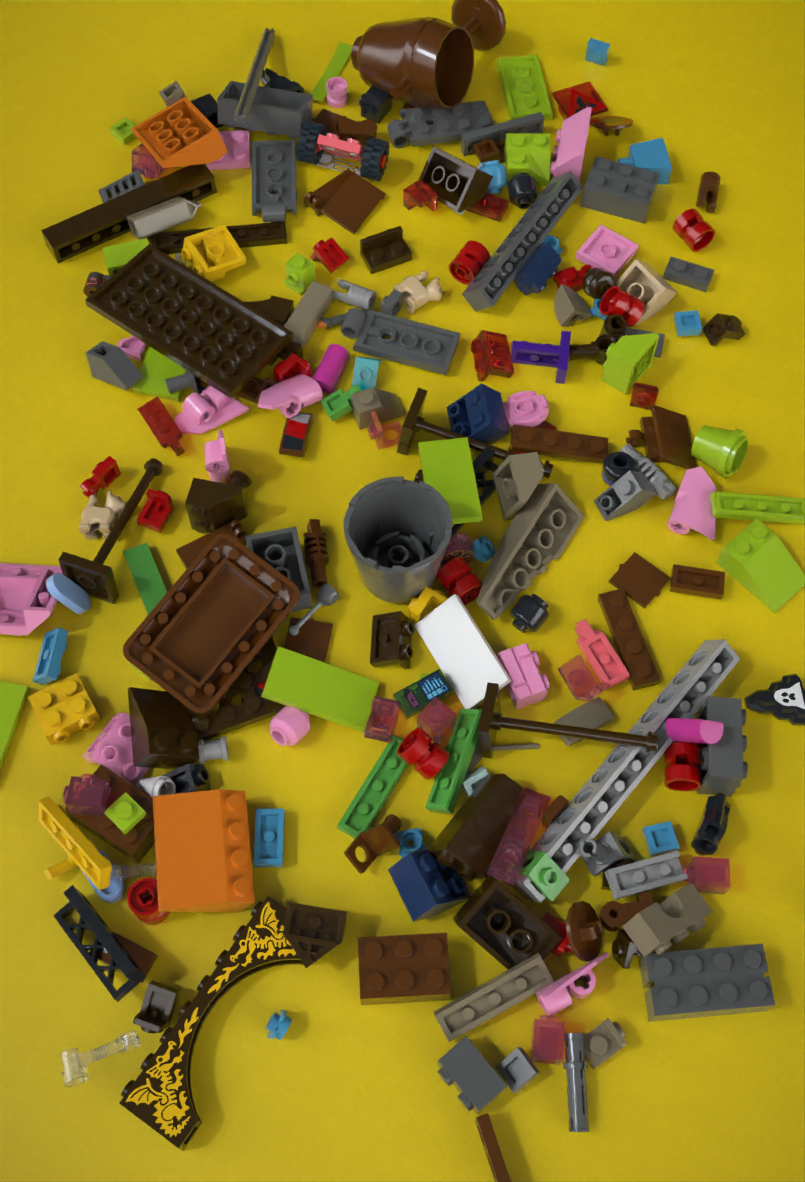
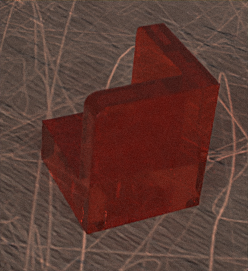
(421, 195)

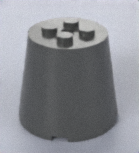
(397, 536)

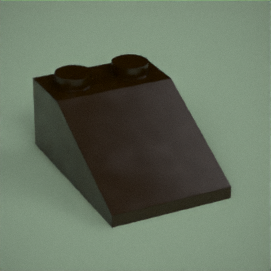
(160, 730)
(505, 925)

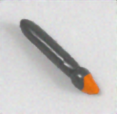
(337, 320)

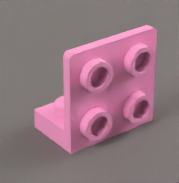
(114, 750)

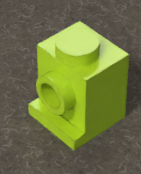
(299, 273)

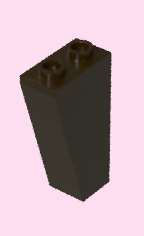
(478, 827)

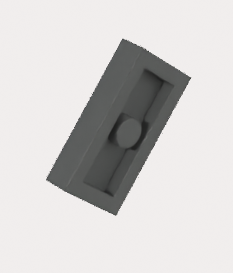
(688, 274)

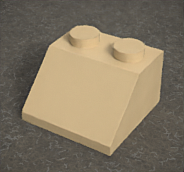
(648, 286)

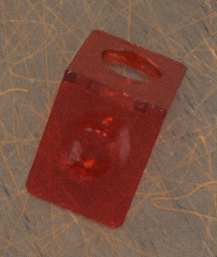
(643, 396)

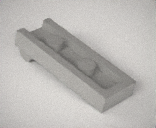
(645, 875)

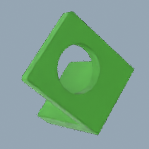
(545, 874)

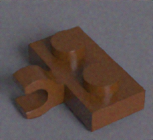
(645, 438)

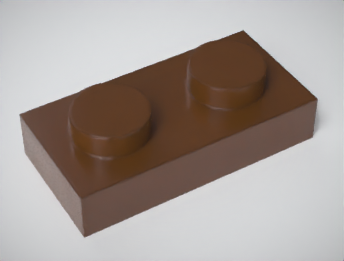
(697, 581)

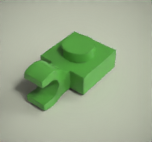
(339, 403)

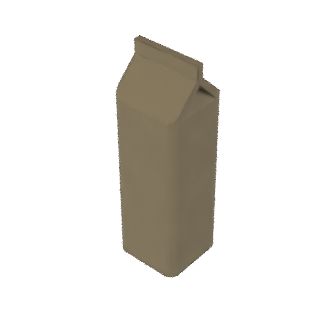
(161, 217)
(309, 311)

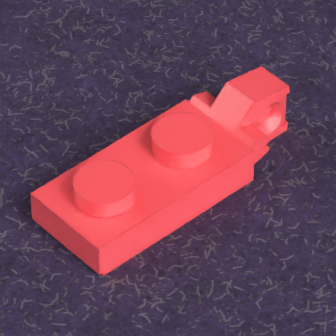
(600, 655)

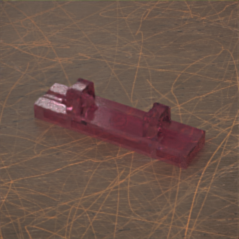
(518, 836)

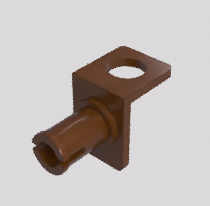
(374, 842)

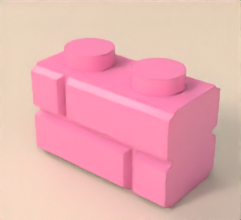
(527, 683)

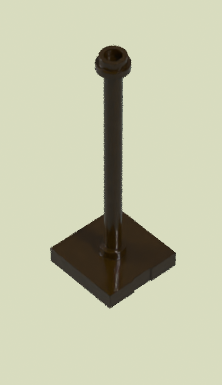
(415, 422)
(93, 576)
(493, 720)

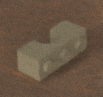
(669, 921)

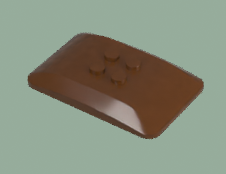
(211, 623)

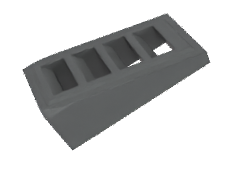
(123, 185)

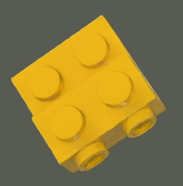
(213, 253)
(63, 709)

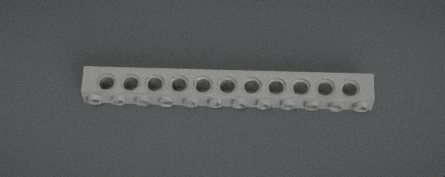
(628, 763)

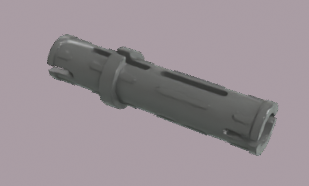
(576, 1082)

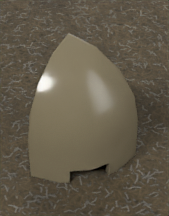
(570, 306)

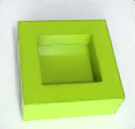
(122, 131)

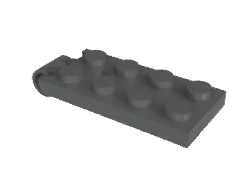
(444, 126)
(274, 172)
(409, 340)

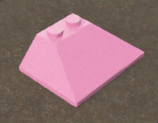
(24, 597)

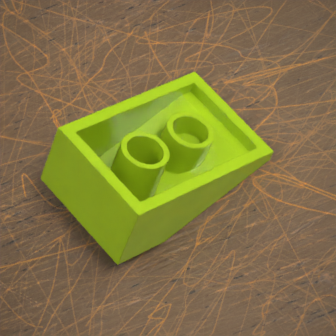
(762, 565)

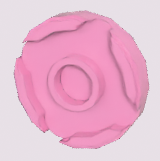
(526, 409)

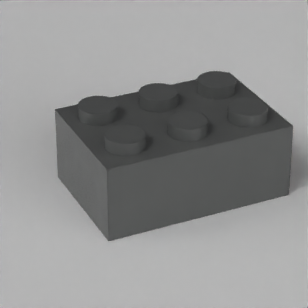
(619, 189)
(283, 552)
(723, 761)

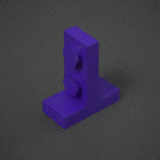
(544, 355)

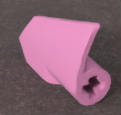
(291, 395)
(207, 411)
(217, 459)
(693, 505)
(556, 996)

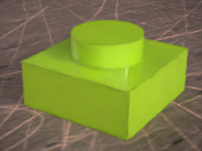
(125, 813)

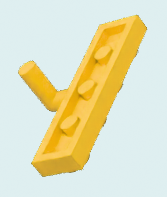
(79, 849)

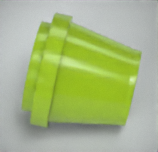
(720, 449)

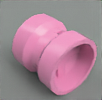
(337, 92)

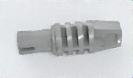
(656, 477)

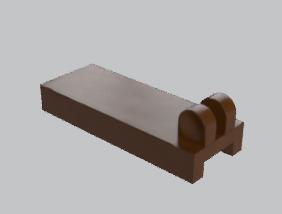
(322, 195)
(190, 551)
(492, 1148)

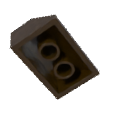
(454, 180)

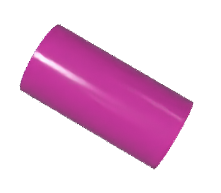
(331, 367)
(694, 730)

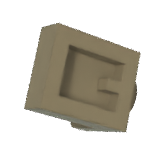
(603, 1042)

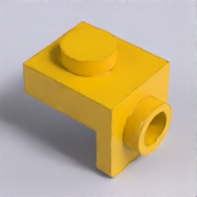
(419, 606)

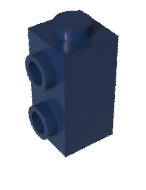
(537, 270)

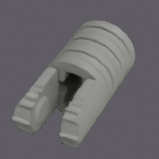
(357, 295)

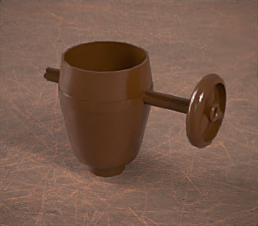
(428, 58)

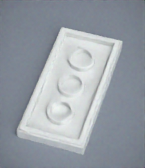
(461, 651)

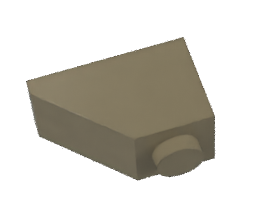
(373, 399)

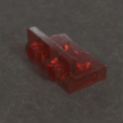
(491, 355)

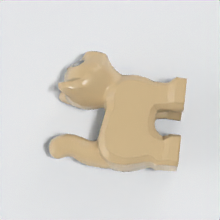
(416, 294)
(100, 518)

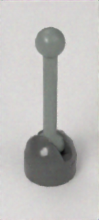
(326, 596)

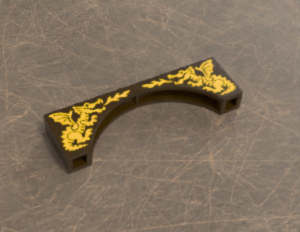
(163, 1088)

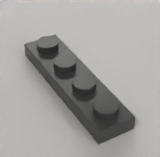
(526, 124)

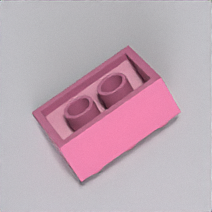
(572, 144)

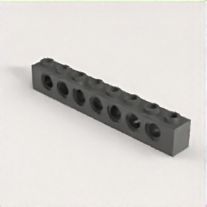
(522, 242)

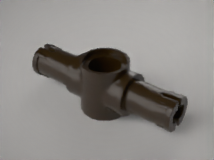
(593, 350)

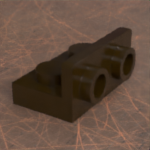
(384, 250)
(391, 640)

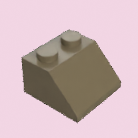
(516, 481)

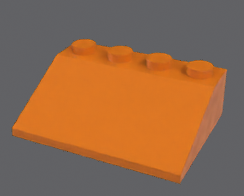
(180, 136)
(203, 852)

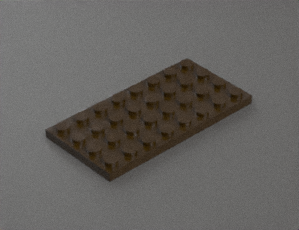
(190, 320)

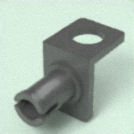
(184, 381)
(604, 852)

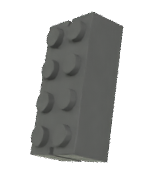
(271, 111)
(706, 982)

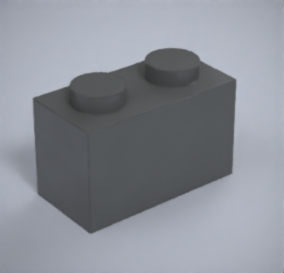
(470, 1075)

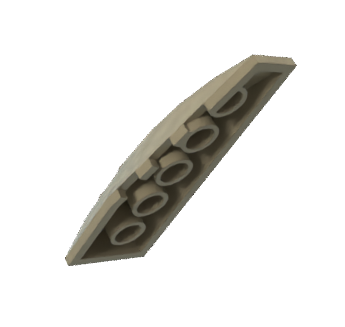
(530, 543)

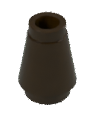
(614, 325)

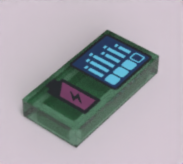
(420, 693)

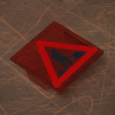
(578, 98)

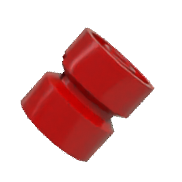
(693, 230)
(469, 262)
(621, 303)
(458, 579)
(425, 755)
(682, 768)
(143, 901)

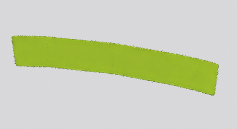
(333, 70)

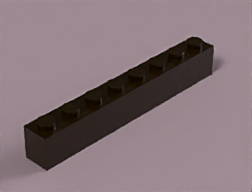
(110, 218)

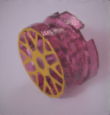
(458, 547)

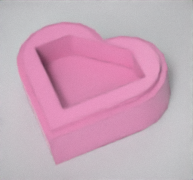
(133, 348)

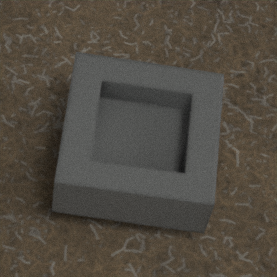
(392, 304)
(517, 1070)

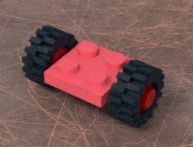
(314, 142)

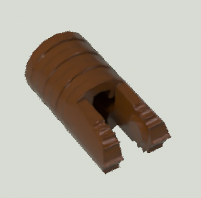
(708, 190)

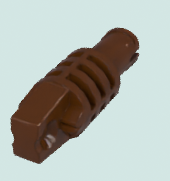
(316, 552)

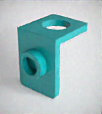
(365, 372)

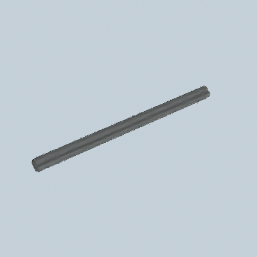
(254, 76)

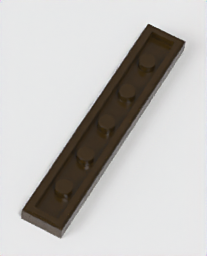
(244, 235)

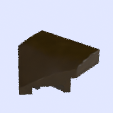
(313, 930)

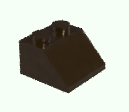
(214, 505)

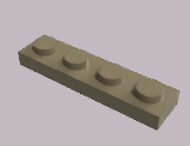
(493, 997)

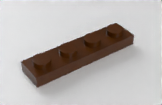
(558, 444)
(628, 639)

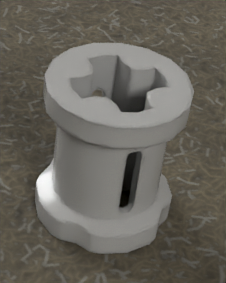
(213, 749)

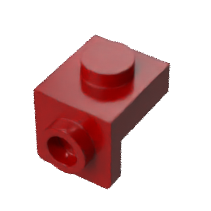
(290, 367)
(156, 510)

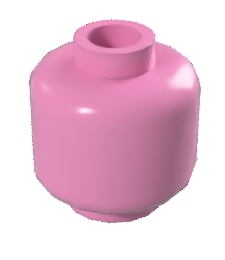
(289, 726)

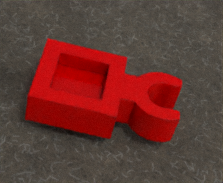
(571, 277)
(103, 476)

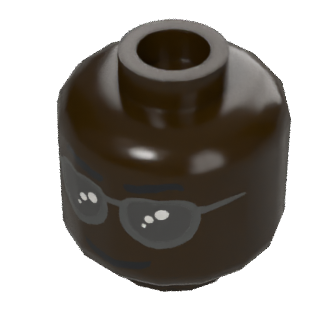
(597, 282)

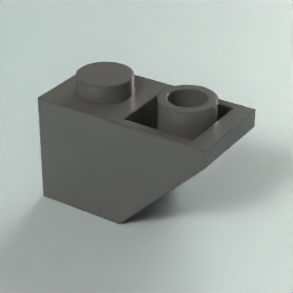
(112, 366)
(625, 495)

